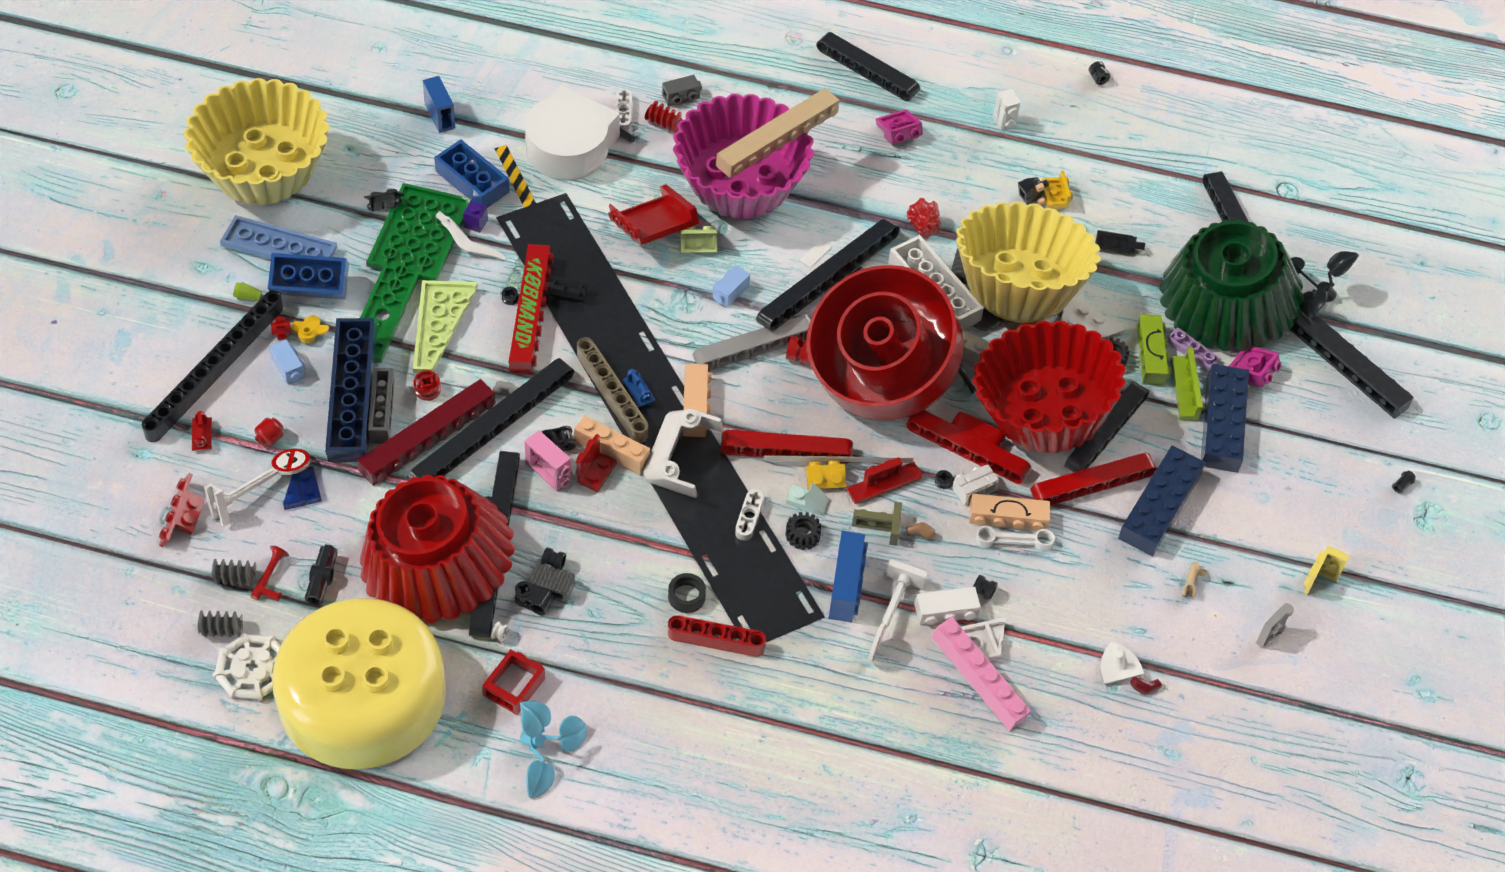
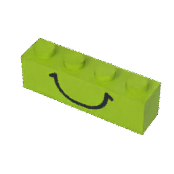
(1152, 349)

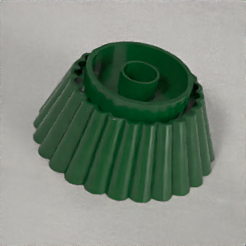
(1232, 287)

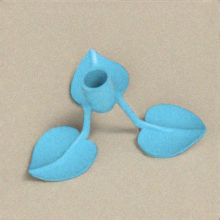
(533, 720)

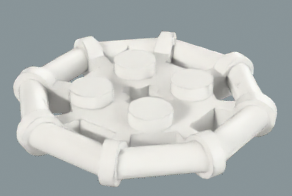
(239, 666)

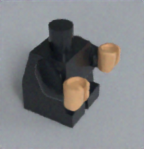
(1032, 189)

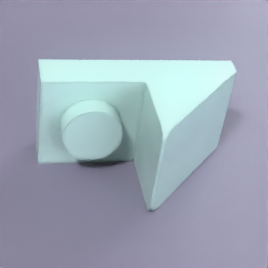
(810, 500)

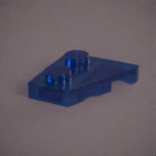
(302, 489)

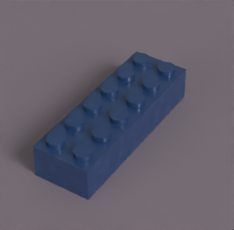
(1225, 418)
(1162, 500)

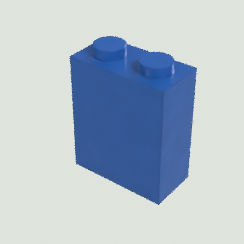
(439, 104)

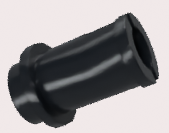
(1404, 481)

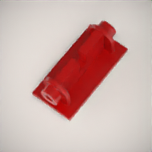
(201, 432)

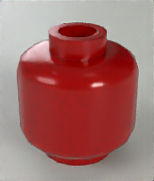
(268, 431)

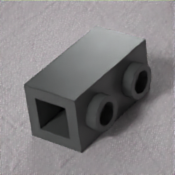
(681, 90)

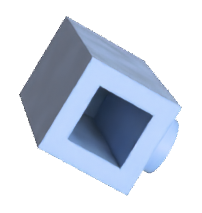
(731, 286)
(287, 362)

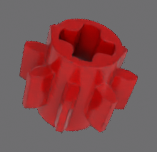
(281, 328)

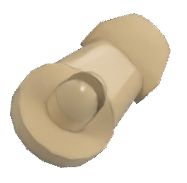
(1193, 572)

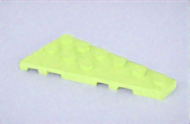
(439, 315)

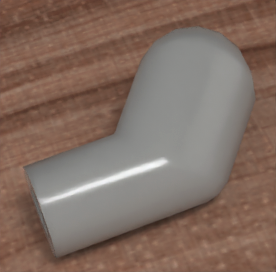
(501, 385)

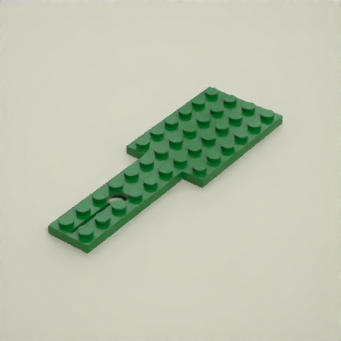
(409, 249)

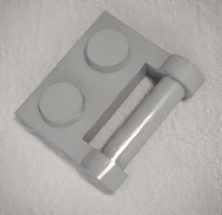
(1275, 625)

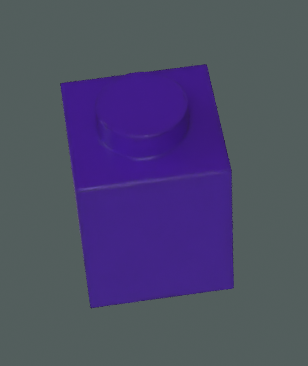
(475, 216)

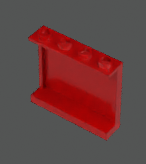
(656, 217)

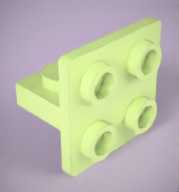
(699, 240)

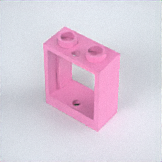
(548, 460)

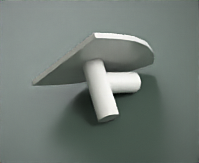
(1119, 664)

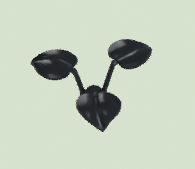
(1315, 299)

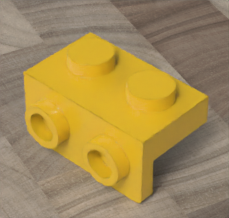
(1058, 193)
(826, 476)

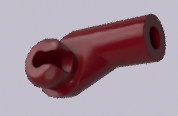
(1145, 687)

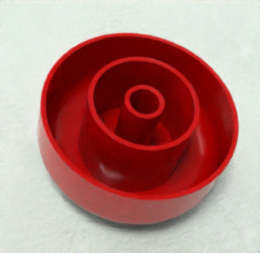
(885, 342)

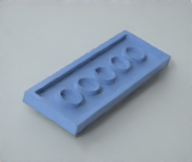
(263, 239)

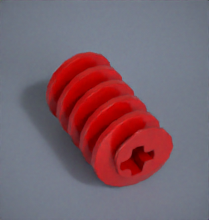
(663, 116)

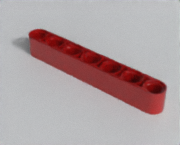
(779, 444)
(969, 446)
(1094, 479)

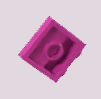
(900, 126)
(1260, 364)

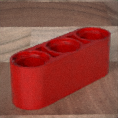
(979, 428)

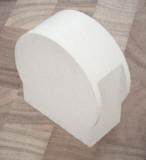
(569, 135)

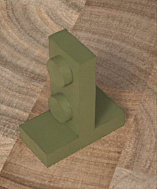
(880, 521)

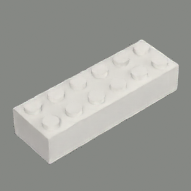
(921, 257)

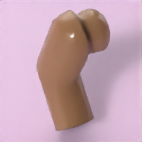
(922, 529)

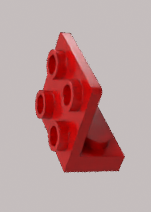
(593, 466)

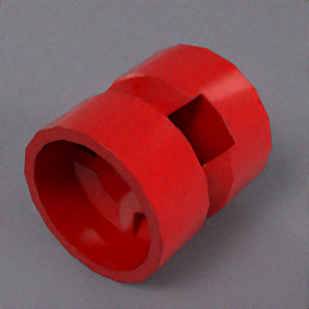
(797, 350)

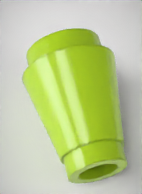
(246, 292)

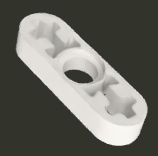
(624, 104)
(751, 522)

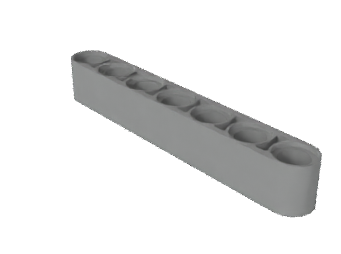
(751, 344)

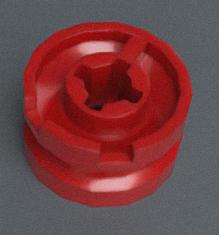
(427, 385)

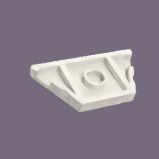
(1080, 313)
(987, 637)

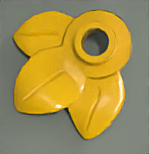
(309, 329)

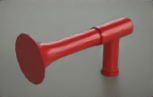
(277, 554)

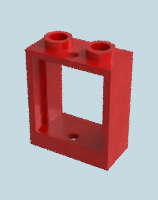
(502, 696)

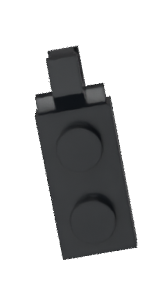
(1118, 242)

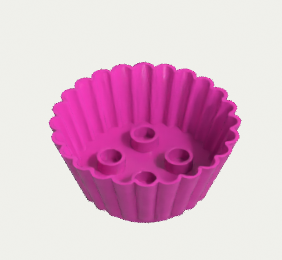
(718, 126)

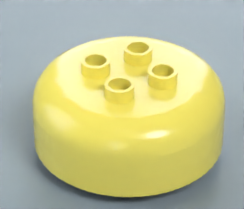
(359, 683)

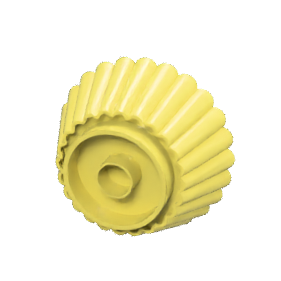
(257, 139)
(1025, 259)

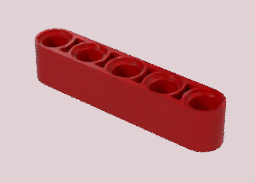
(724, 642)

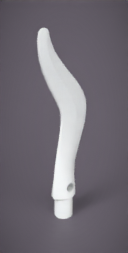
(462, 240)

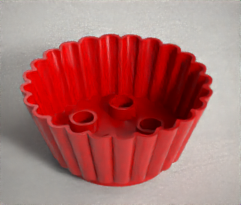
(1049, 384)
(435, 548)

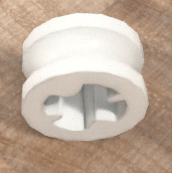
(499, 631)

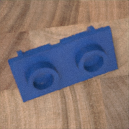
(638, 388)

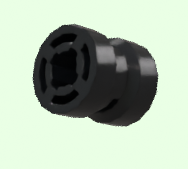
(1099, 72)
(554, 559)
(985, 587)

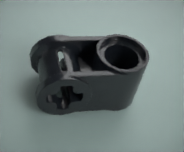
(561, 438)
(534, 599)

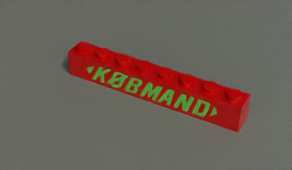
(529, 309)

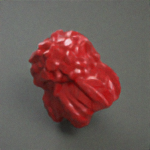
(924, 217)

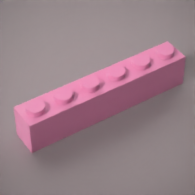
(980, 673)

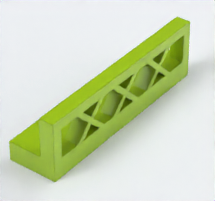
(1187, 386)

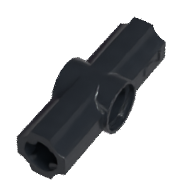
(321, 574)

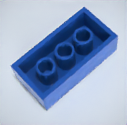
(471, 174)
(308, 275)
(848, 576)

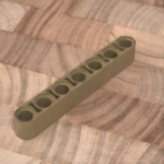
(612, 390)

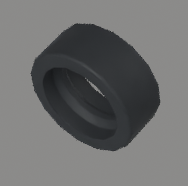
(686, 579)

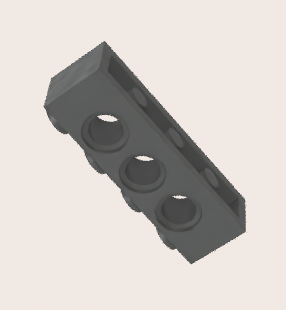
(381, 405)

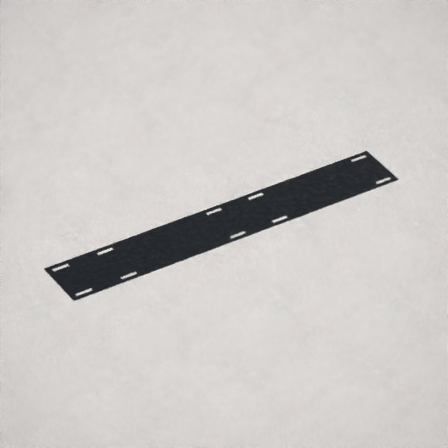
(749, 576)

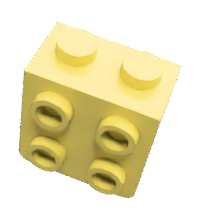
(1329, 564)

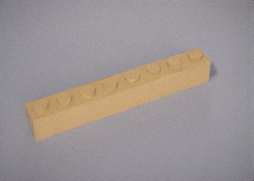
(777, 133)

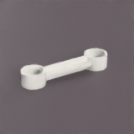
(1014, 538)

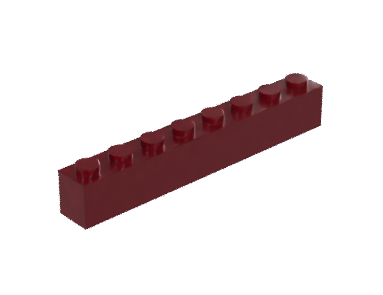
(426, 432)

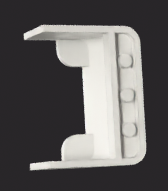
(659, 468)

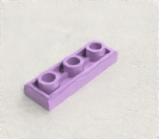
(1203, 356)

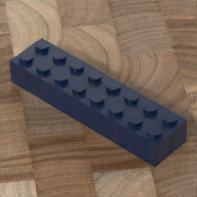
(351, 389)

